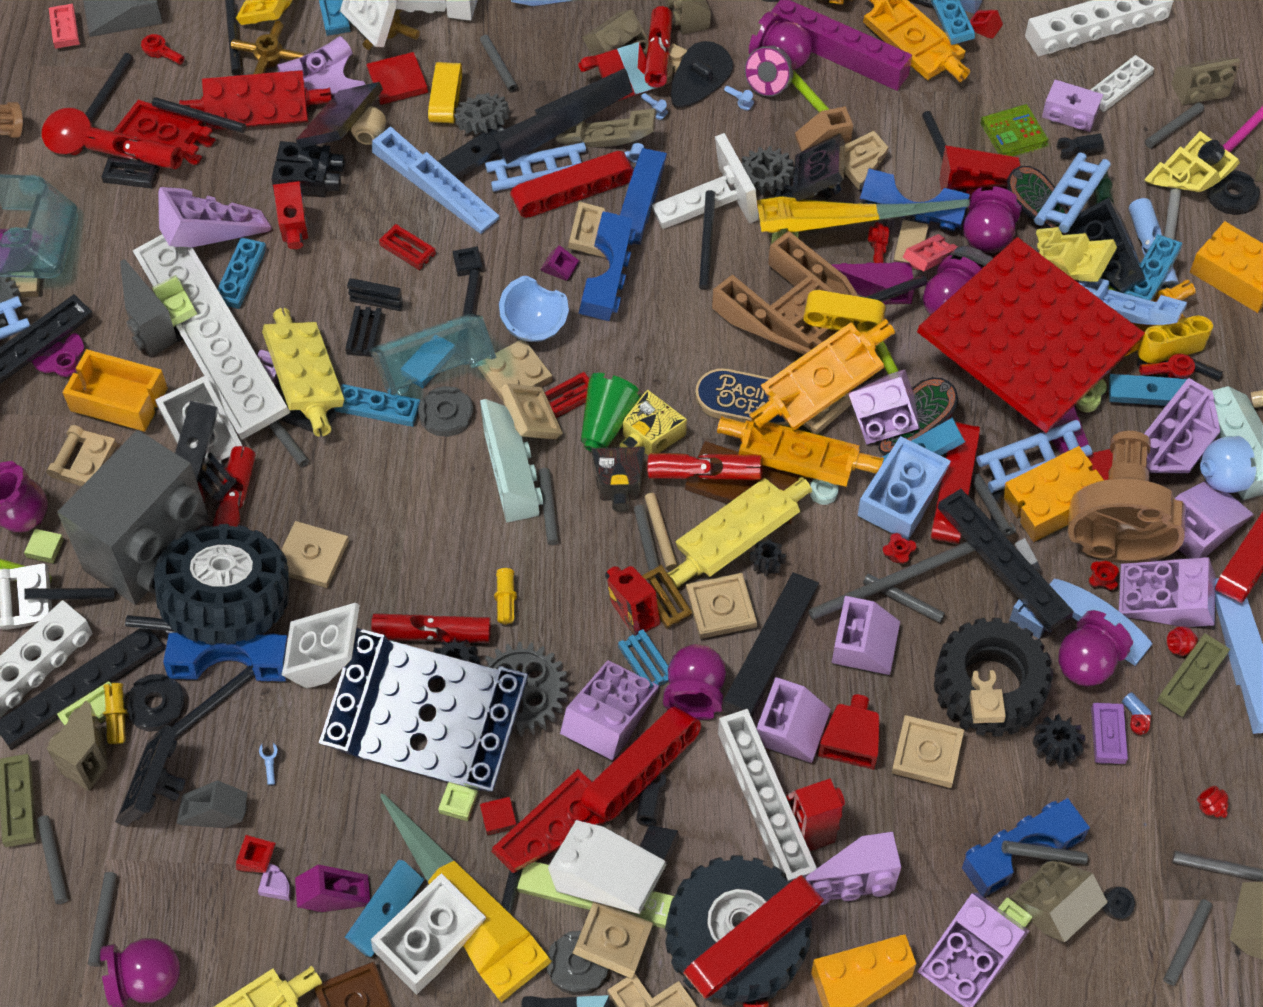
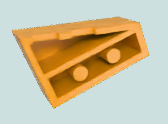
(863, 973)

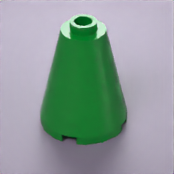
(606, 409)

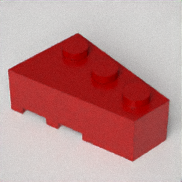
(972, 169)
(817, 812)

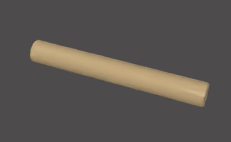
(661, 532)

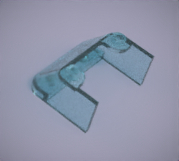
(45, 243)
(432, 352)

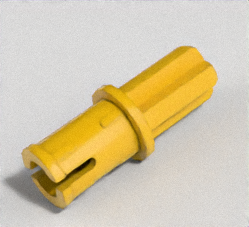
(505, 595)
(114, 713)

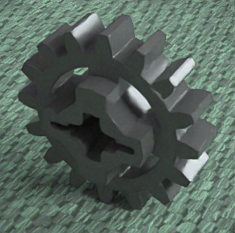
(482, 113)
(768, 169)

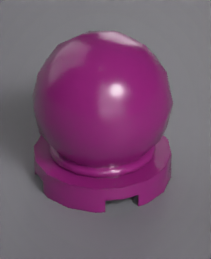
(784, 35)
(991, 219)
(949, 279)
(21, 499)
(1092, 650)
(695, 681)
(142, 972)

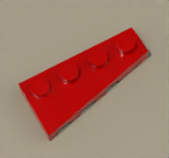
(546, 825)

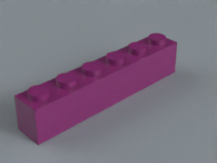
(849, 46)

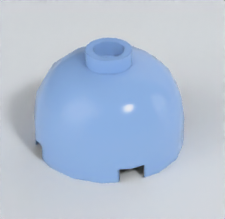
(1228, 464)

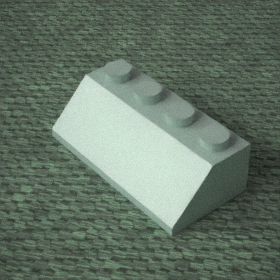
(1239, 418)
(510, 463)

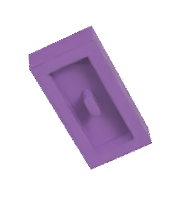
(1109, 733)

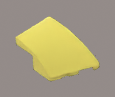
(1188, 171)
(1075, 253)

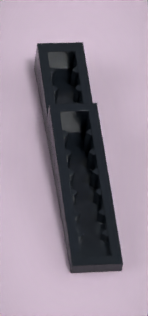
(561, 115)
(770, 645)

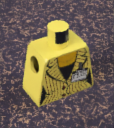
(652, 425)

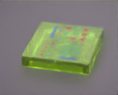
(1014, 131)

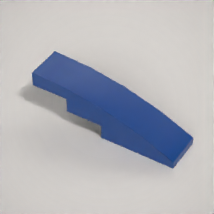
(643, 189)

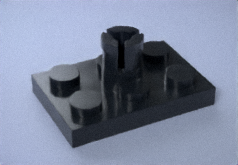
(819, 169)
(151, 778)

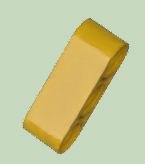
(445, 92)
(837, 310)
(1183, 337)

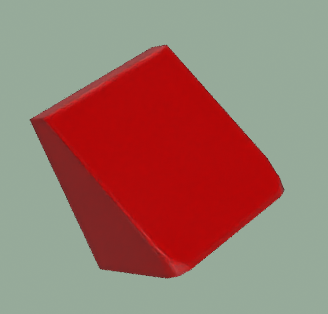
(986, 23)
(254, 855)

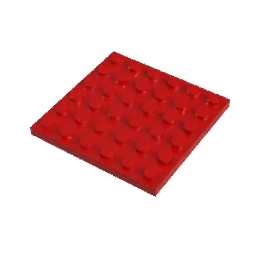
(1031, 334)

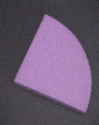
(274, 884)

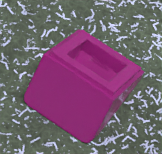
(560, 263)

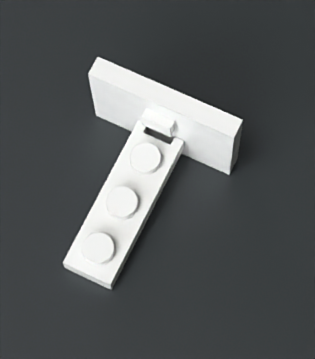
(375, 16)
(692, 202)

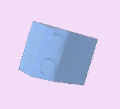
(903, 488)

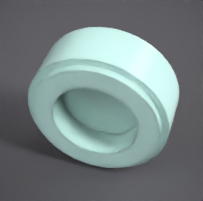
(823, 492)

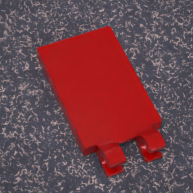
(166, 127)

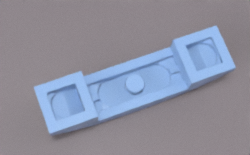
(1136, 309)
(1084, 601)

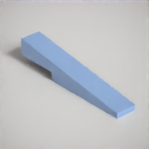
(433, 179)
(1244, 654)

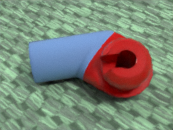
(1140, 716)

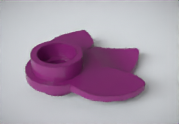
(60, 355)

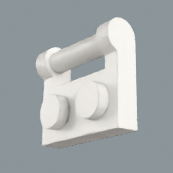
(30, 610)

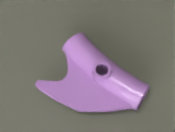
(324, 67)

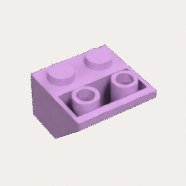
(885, 407)
(865, 636)
(792, 720)

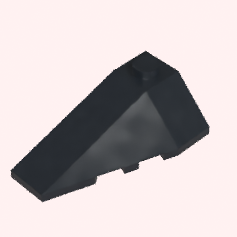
(1105, 223)

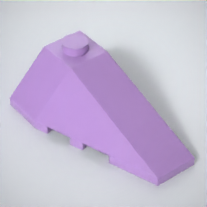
(199, 221)

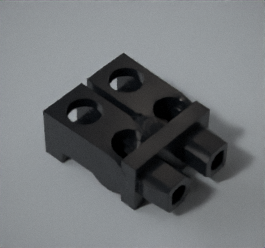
(308, 166)

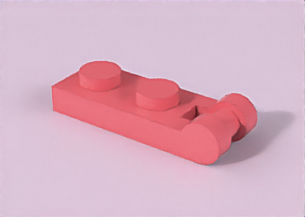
(928, 252)

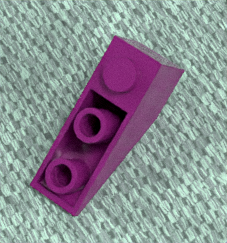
(875, 277)

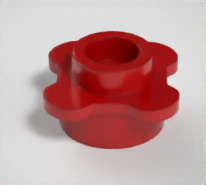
(895, 554)
(1105, 568)

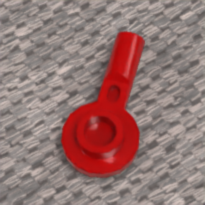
(155, 46)
(878, 237)
(1178, 366)

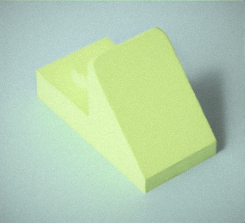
(175, 300)

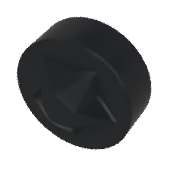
(1211, 152)
(1120, 902)

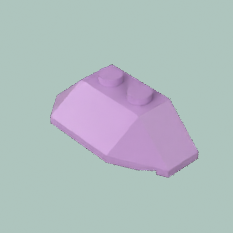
(1183, 430)

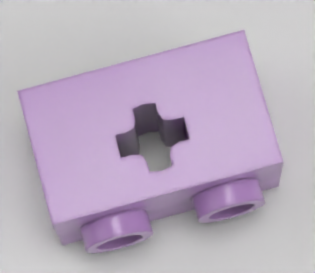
(1072, 105)

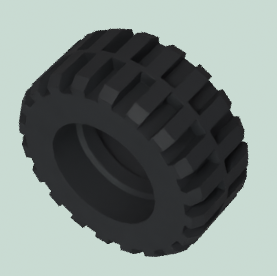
(997, 643)

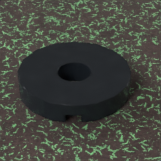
(1231, 203)
(154, 718)

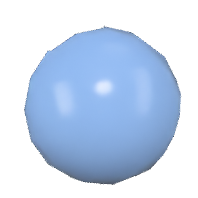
(531, 310)

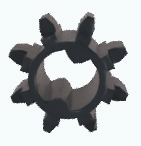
(770, 564)

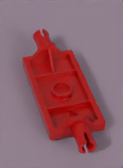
(259, 98)

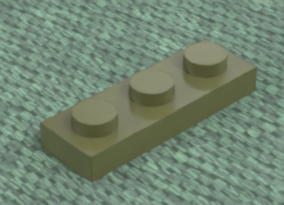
(1193, 675)
(17, 801)

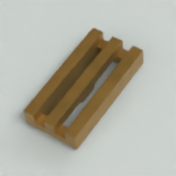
(676, 617)

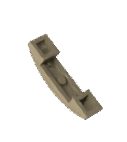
(611, 132)

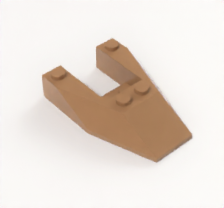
(783, 319)

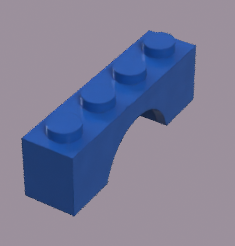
(881, 189)
(600, 292)
(190, 659)
(1055, 827)

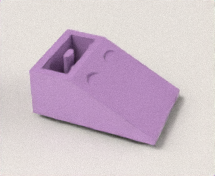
(1209, 519)
(1183, 594)
(608, 709)
(860, 869)
(973, 950)

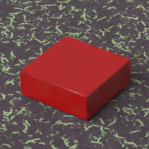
(498, 816)

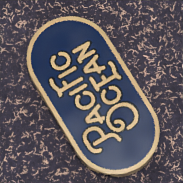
(732, 395)

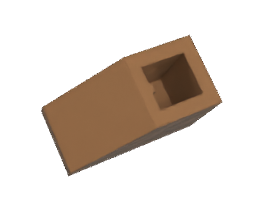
(825, 126)

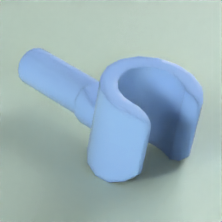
(744, 98)
(659, 105)
(633, 155)
(269, 762)

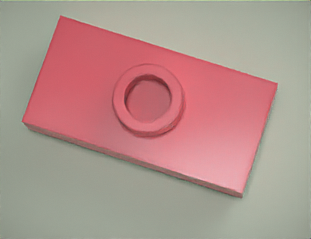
(64, 26)

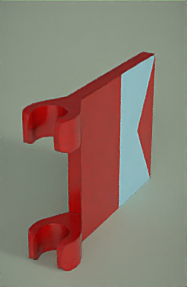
(628, 57)

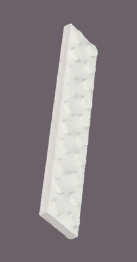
(216, 340)

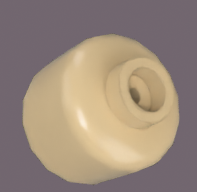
(369, 126)

